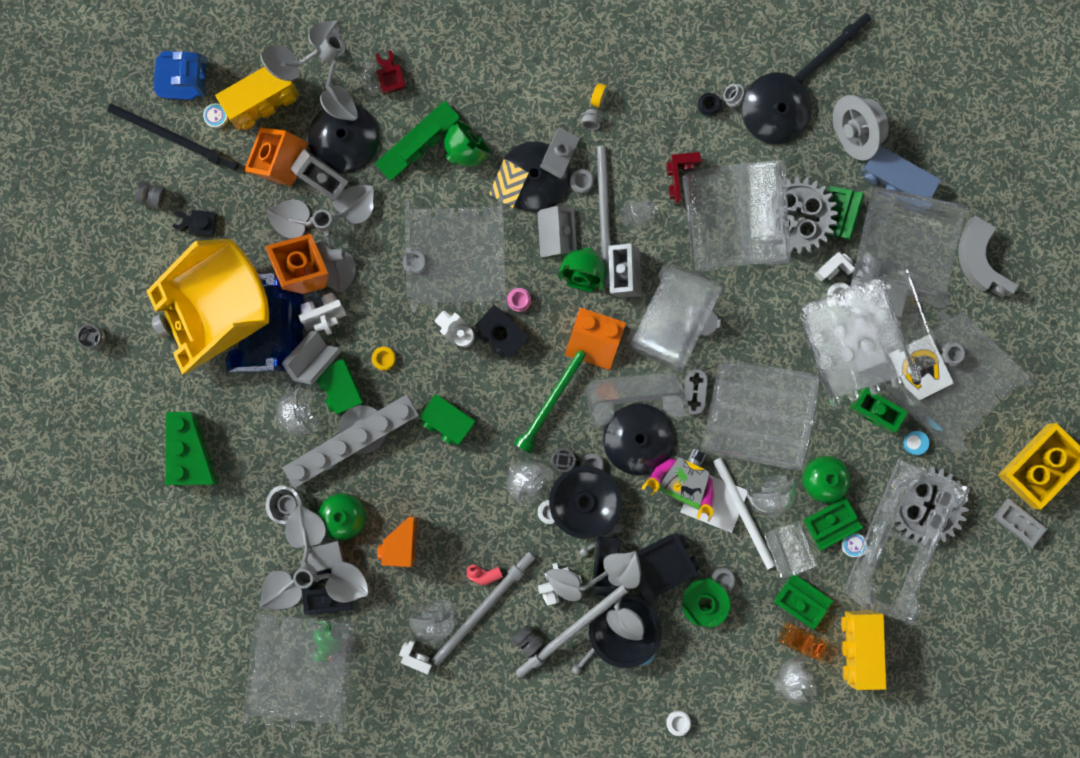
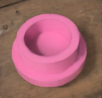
(519, 299)

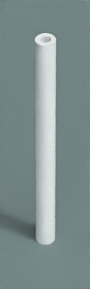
(744, 513)

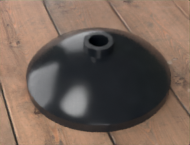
(761, 108)
(344, 153)
(545, 189)
(621, 444)
(598, 515)
(622, 651)

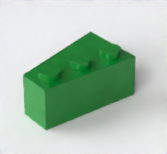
(186, 452)

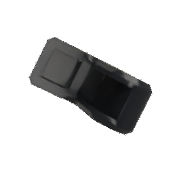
(603, 547)

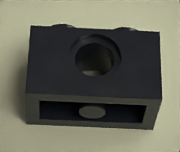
(497, 319)

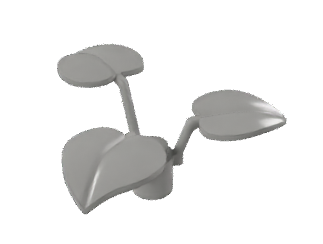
(328, 46)
(353, 203)
(621, 570)
(282, 592)

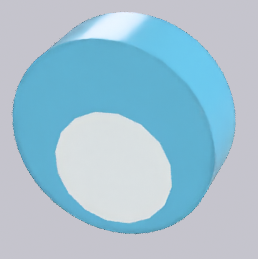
(916, 442)

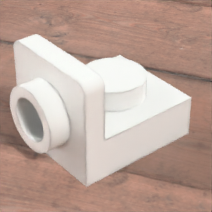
(830, 268)
(418, 662)

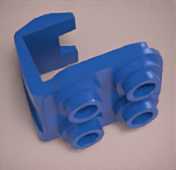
(180, 75)

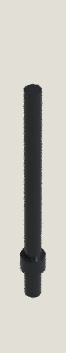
(849, 33)
(214, 156)

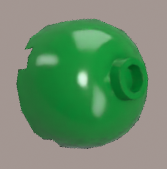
(464, 146)
(583, 270)
(826, 479)
(343, 516)

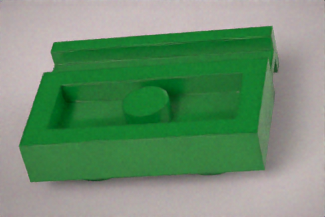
(848, 209)
(832, 523)
(803, 601)

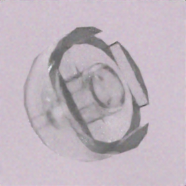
(295, 413)
(526, 481)
(773, 496)
(433, 621)
(796, 682)

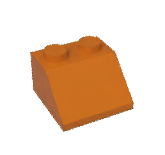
(274, 155)
(298, 264)
(595, 336)
(400, 545)

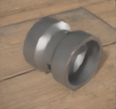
(150, 195)
(87, 334)
(563, 460)
(527, 641)

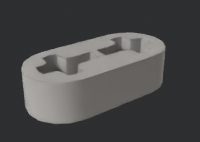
(701, 390)

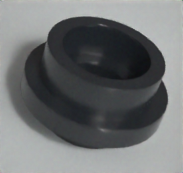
(712, 98)

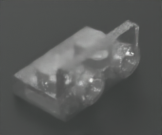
(790, 550)

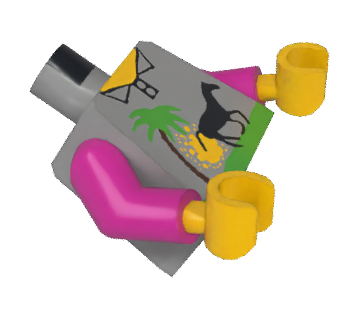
(685, 482)

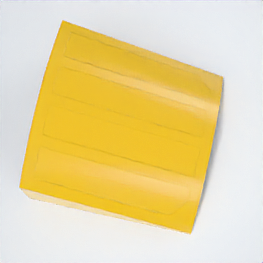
(210, 300)

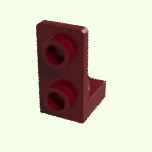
(687, 162)

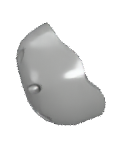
(285, 503)

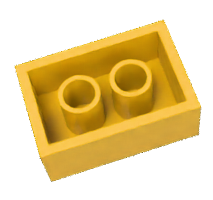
(256, 97)
(1043, 466)
(864, 650)

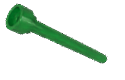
(527, 439)

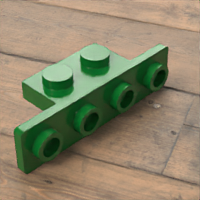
(419, 139)

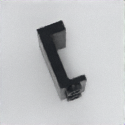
(665, 566)

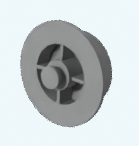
(860, 126)

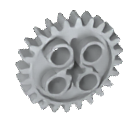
(804, 195)
(912, 525)

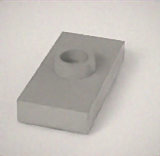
(559, 152)
(1020, 523)

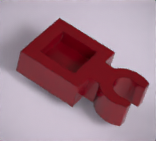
(390, 76)

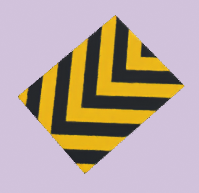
(508, 182)

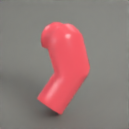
(482, 576)

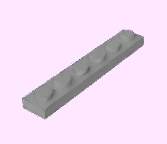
(350, 441)

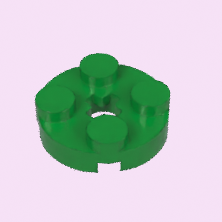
(703, 615)

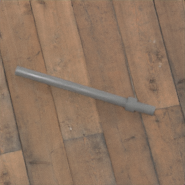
(604, 207)
(515, 573)
(538, 658)

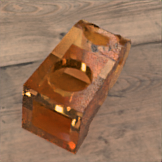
(802, 641)

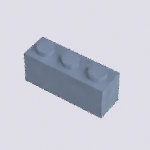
(899, 174)

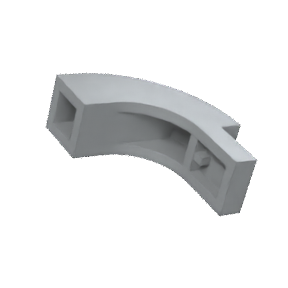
(974, 261)

